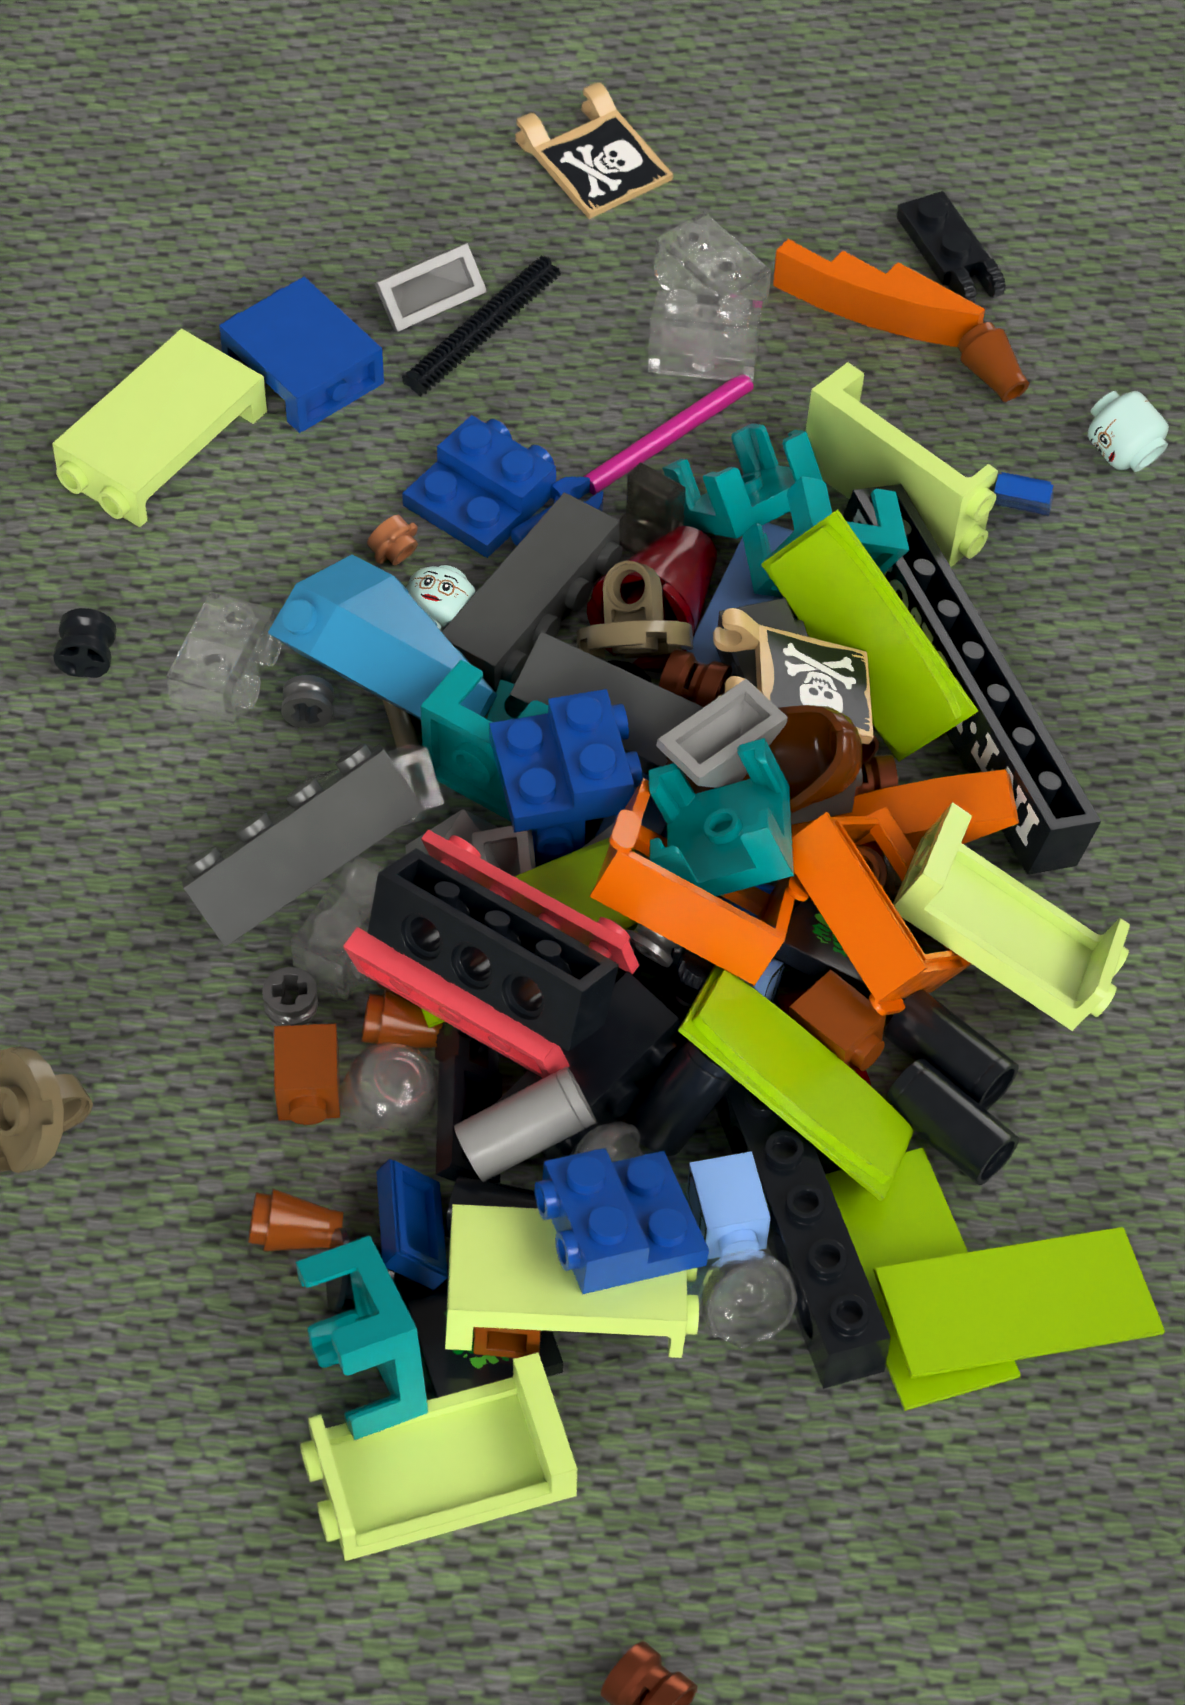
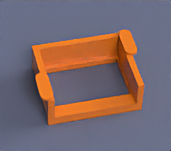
(861, 910)
(686, 911)

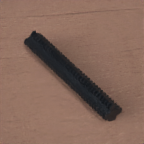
(480, 325)

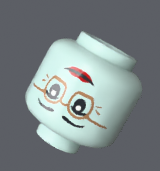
(1128, 430)
(440, 592)

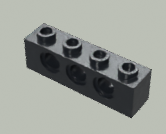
(492, 949)

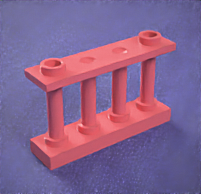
(458, 1006)

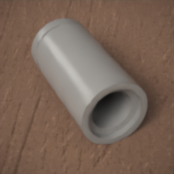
(524, 1124)

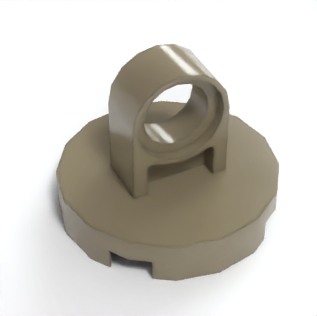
(636, 627)
(35, 1109)

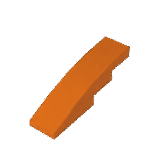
(889, 301)
(919, 805)

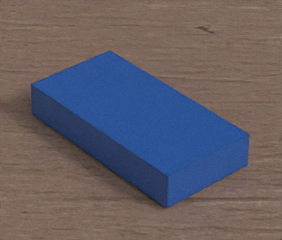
(1024, 493)
(411, 1224)

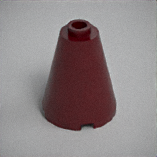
(685, 568)

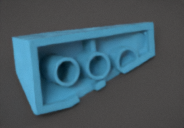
(372, 634)

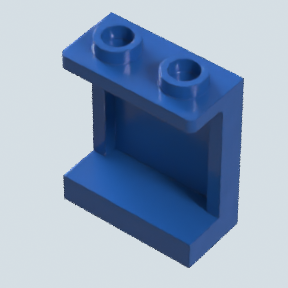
(305, 352)

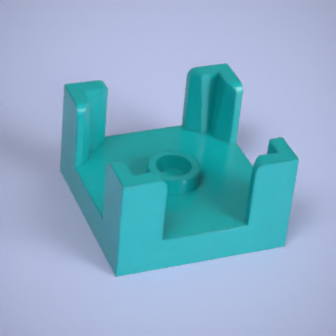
(758, 495)
(810, 505)
(461, 740)
(728, 833)
(369, 1336)

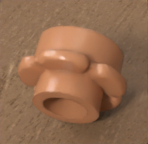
(393, 540)

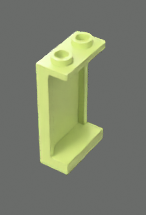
(156, 424)
(866, 451)
(1008, 926)
(511, 1278)
(447, 1470)

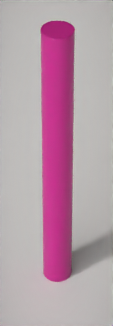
(668, 433)

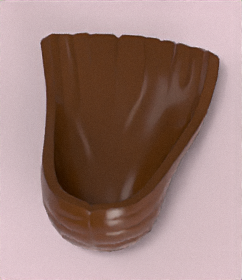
(815, 752)

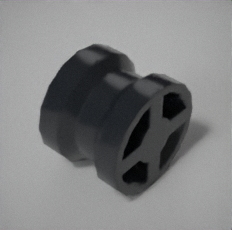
(85, 643)

